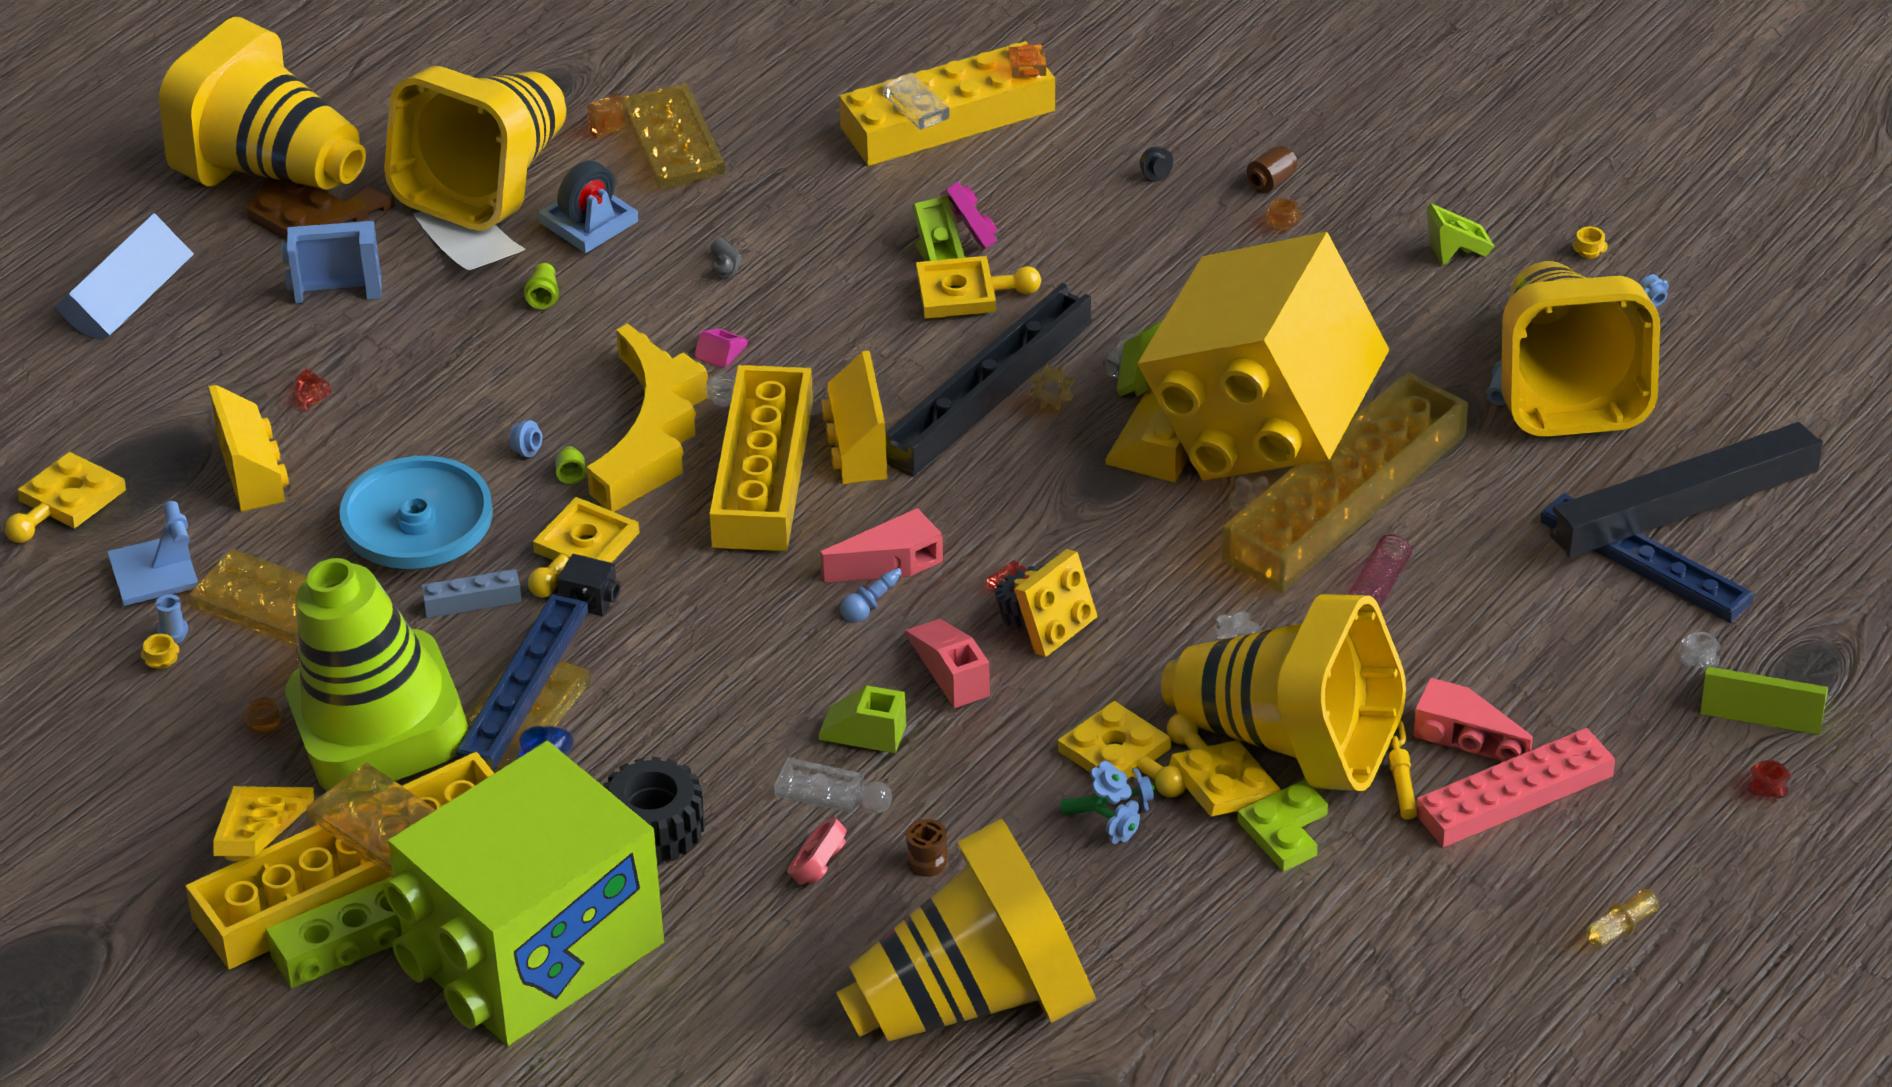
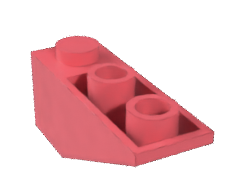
(901, 543)
(952, 660)
(1467, 722)

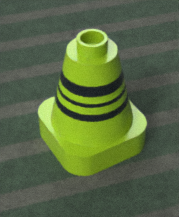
(368, 681)

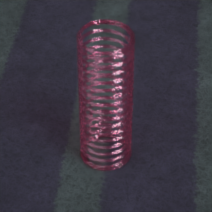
(1388, 558)

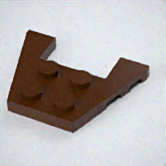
(291, 204)

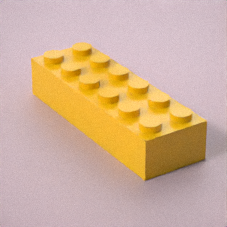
(978, 99)
(761, 458)

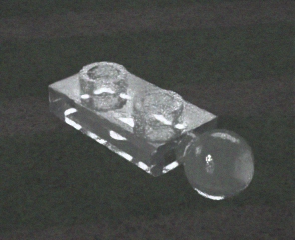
(830, 787)

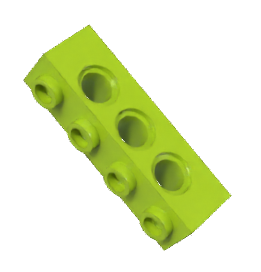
(334, 934)

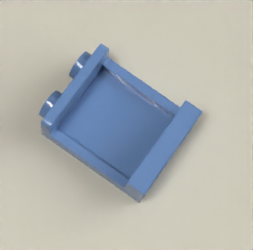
(332, 258)

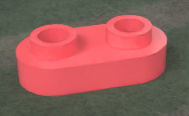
(822, 844)

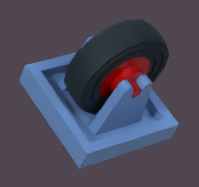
(587, 209)

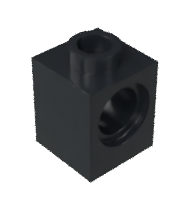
(590, 582)

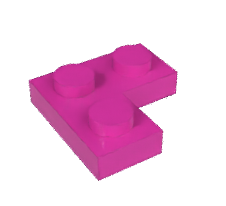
(962, 204)

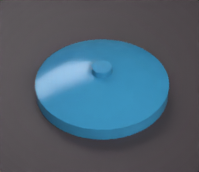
(416, 512)

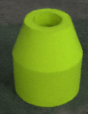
(570, 465)

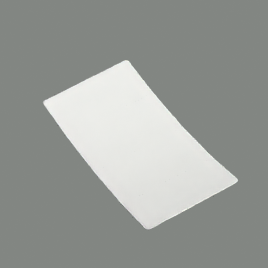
(468, 246)

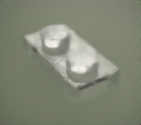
(916, 101)

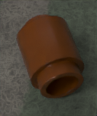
(1271, 169)

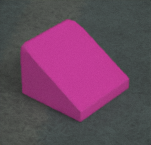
(719, 346)

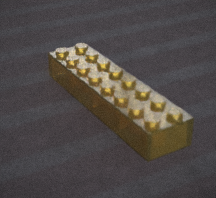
(1328, 500)

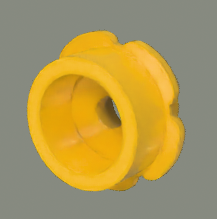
(1590, 242)
(159, 651)

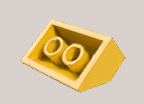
(856, 422)
(1149, 443)
(247, 450)

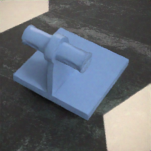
(156, 565)

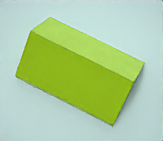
(1763, 700)

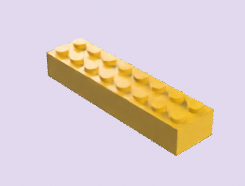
(301, 874)

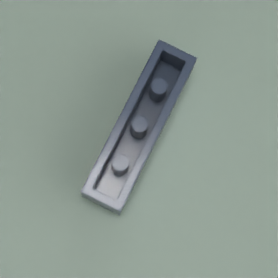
(471, 593)

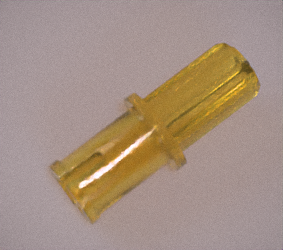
(1622, 918)

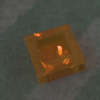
(1027, 61)
(606, 115)

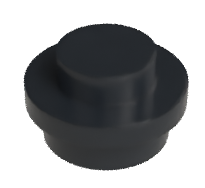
(1156, 163)

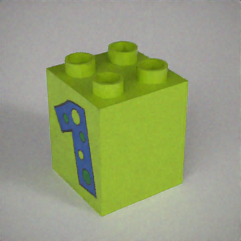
(524, 893)

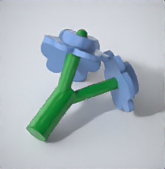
(1111, 787)

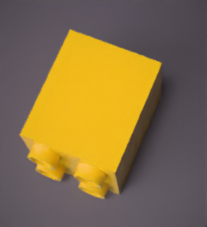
(1264, 357)

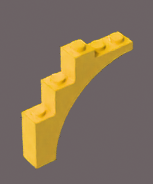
(652, 447)

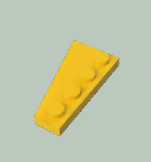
(257, 817)

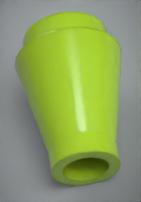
(542, 288)

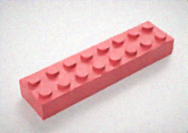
(1515, 787)

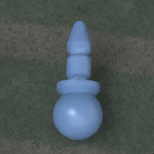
(856, 606)

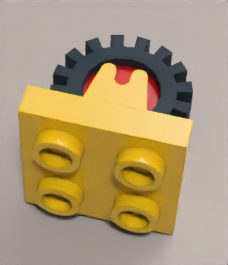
(1048, 601)

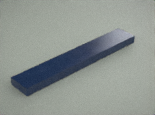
(1671, 571)
(523, 679)

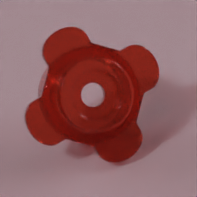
(1769, 779)

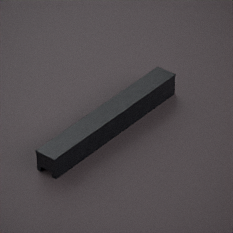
(986, 380)
(1685, 488)

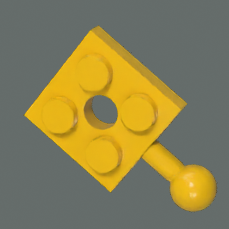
(976, 284)
(66, 491)
(562, 539)
(1139, 748)
(1218, 775)

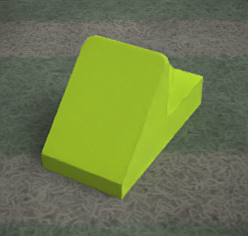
(937, 230)
(1451, 232)

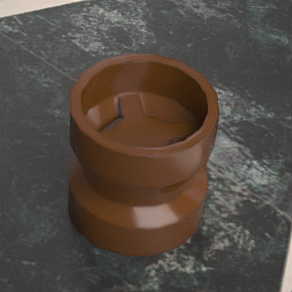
(926, 847)

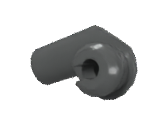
(729, 258)

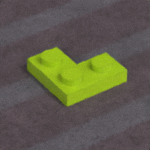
(1279, 820)

